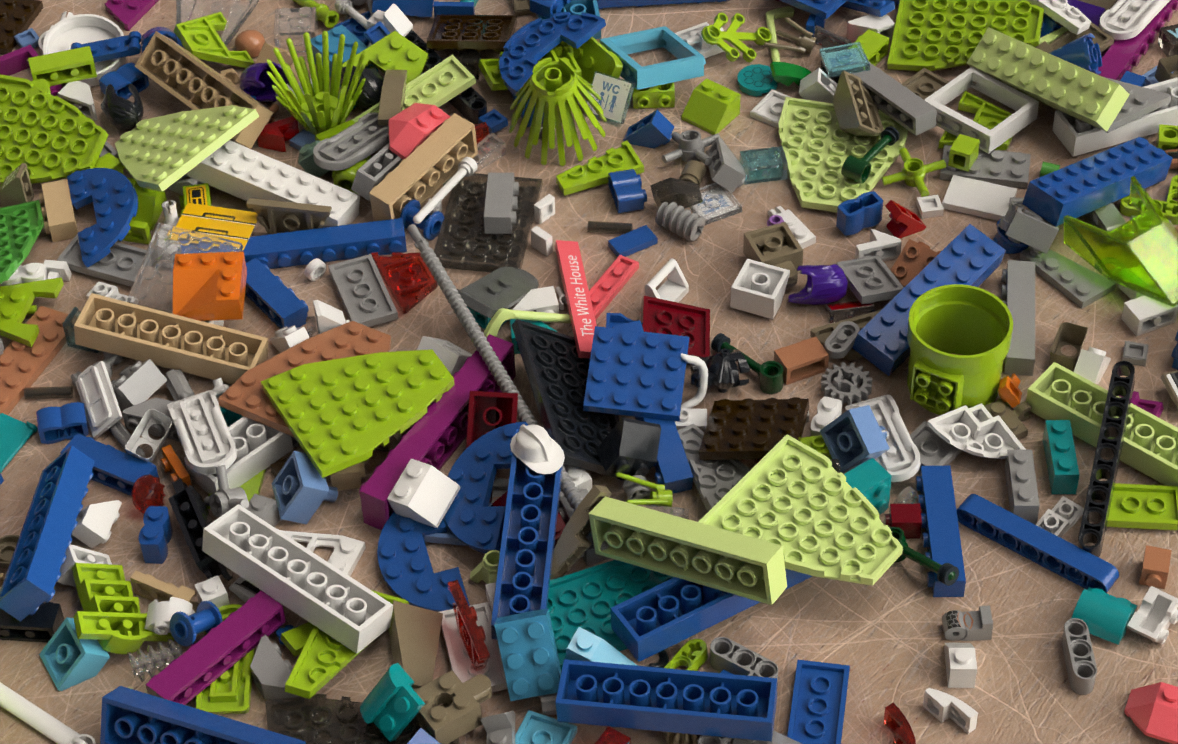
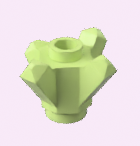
(487, 569)

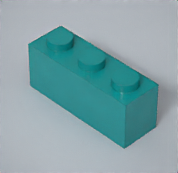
(1060, 457)

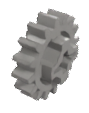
(846, 383)

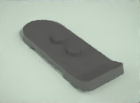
(498, 290)

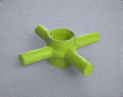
(913, 172)

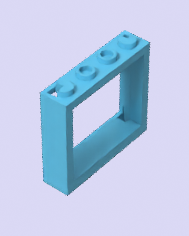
(687, 66)

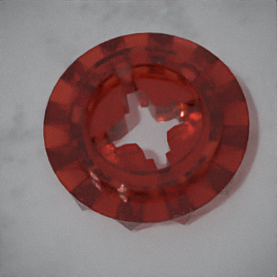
(141, 490)

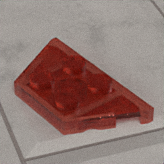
(406, 278)
(471, 634)

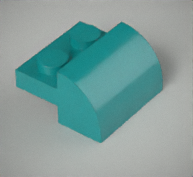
(1104, 614)
(392, 703)

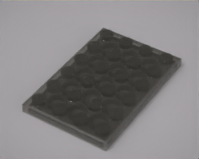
(462, 233)

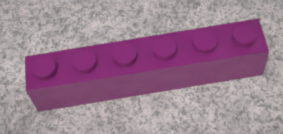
(218, 650)

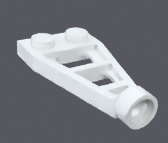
(346, 550)

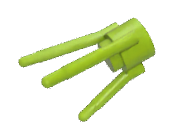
(659, 497)

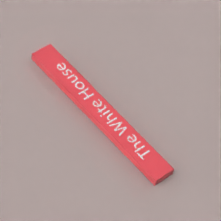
(576, 295)

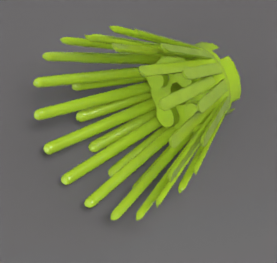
(554, 92)
(319, 105)

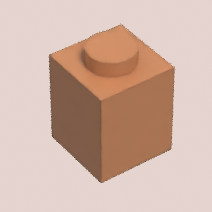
(1155, 567)

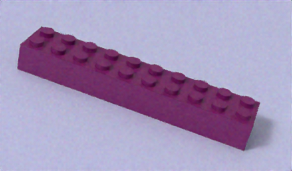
(436, 434)

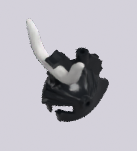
(717, 370)

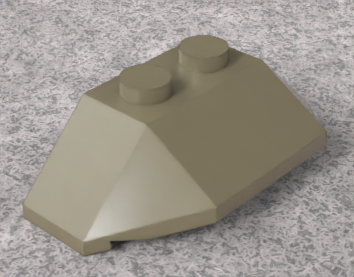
(855, 107)

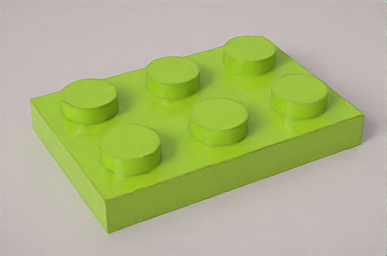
(1144, 507)

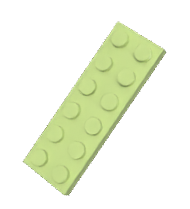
(435, 85)

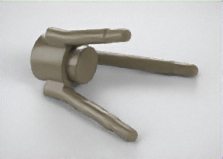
(804, 42)

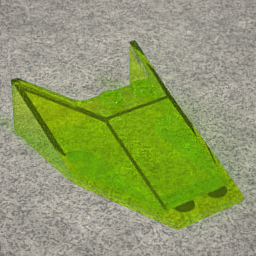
(1136, 254)

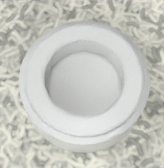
(315, 269)

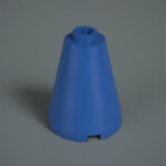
(1081, 53)

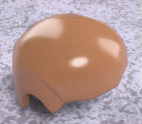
(250, 41)

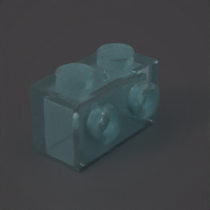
(764, 165)

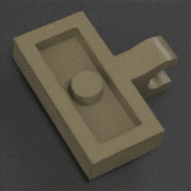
(1011, 418)

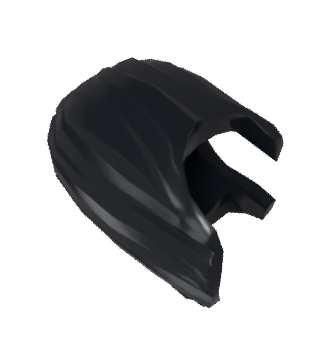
(371, 89)
(122, 112)

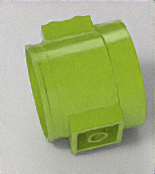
(957, 322)

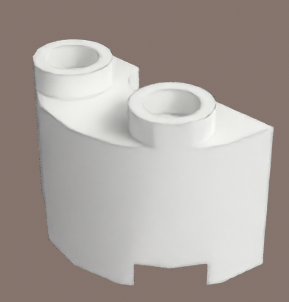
(161, 612)
(1155, 615)

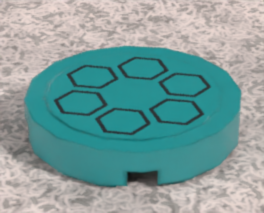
(756, 80)

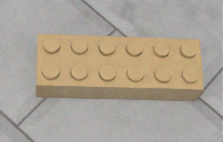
(425, 168)

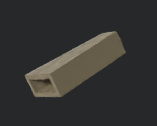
(415, 641)

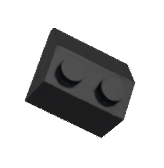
(630, 447)

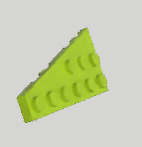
(322, 660)

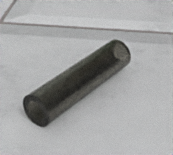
(609, 227)
(48, 392)

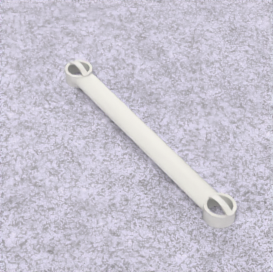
(40, 719)

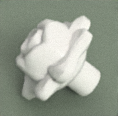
(219, 387)

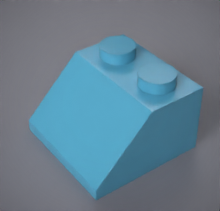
(70, 658)

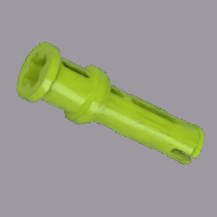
(328, 17)

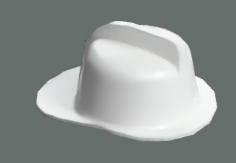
(537, 449)

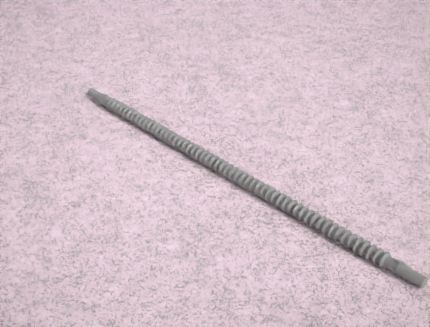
(485, 350)

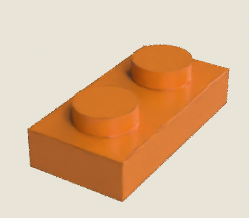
(171, 463)

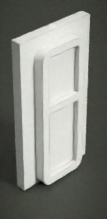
(98, 398)

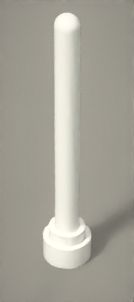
(346, 7)
(465, 168)

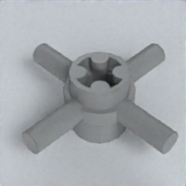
(690, 147)
(225, 498)

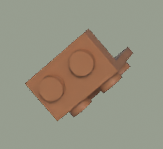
(912, 261)

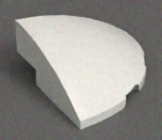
(976, 432)

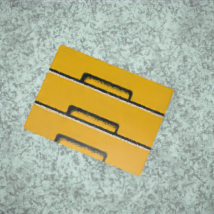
(219, 222)

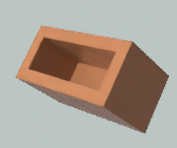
(802, 360)

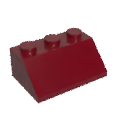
(489, 412)

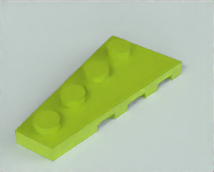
(597, 169)

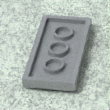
(997, 167)
(118, 266)
(363, 291)

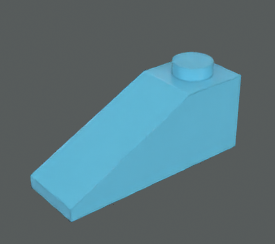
(589, 647)

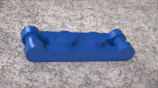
(113, 47)

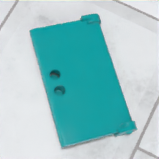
(12, 437)

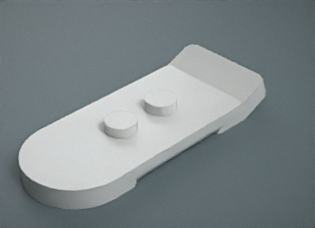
(1129, 17)
(203, 432)
(903, 456)

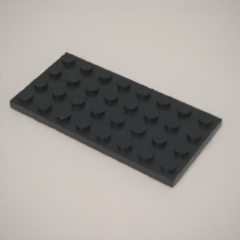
(559, 389)

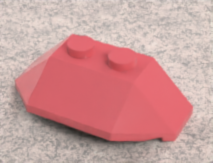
(413, 127)
(1155, 711)

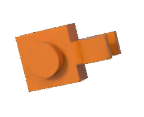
(1009, 390)

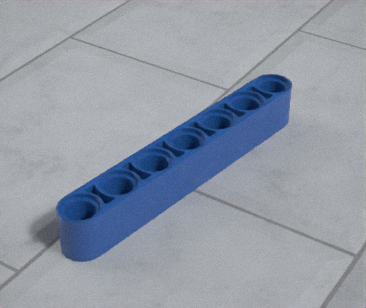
(1036, 544)

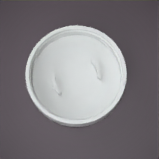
(84, 29)

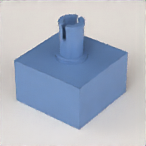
(855, 438)
(300, 489)

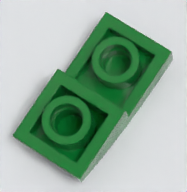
(788, 73)

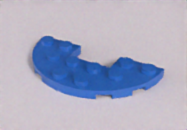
(539, 38)
(114, 206)
(475, 473)
(408, 568)

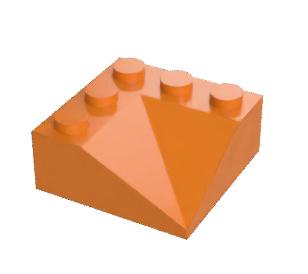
(209, 285)

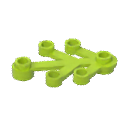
(713, 36)

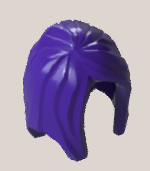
(257, 82)
(823, 285)

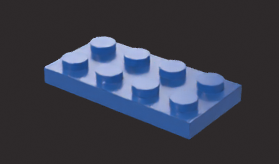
(818, 702)

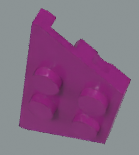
(129, 11)

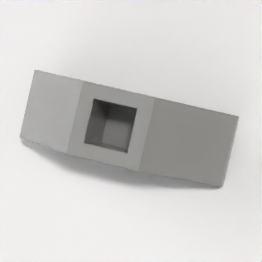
(134, 414)
(270, 671)

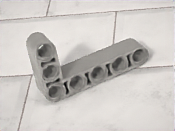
(739, 661)

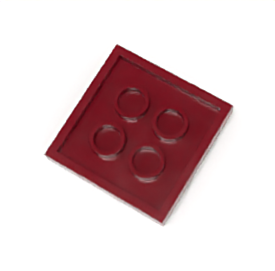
(678, 319)

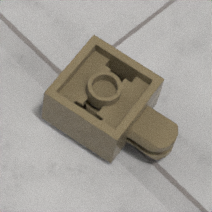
(775, 247)
(460, 706)

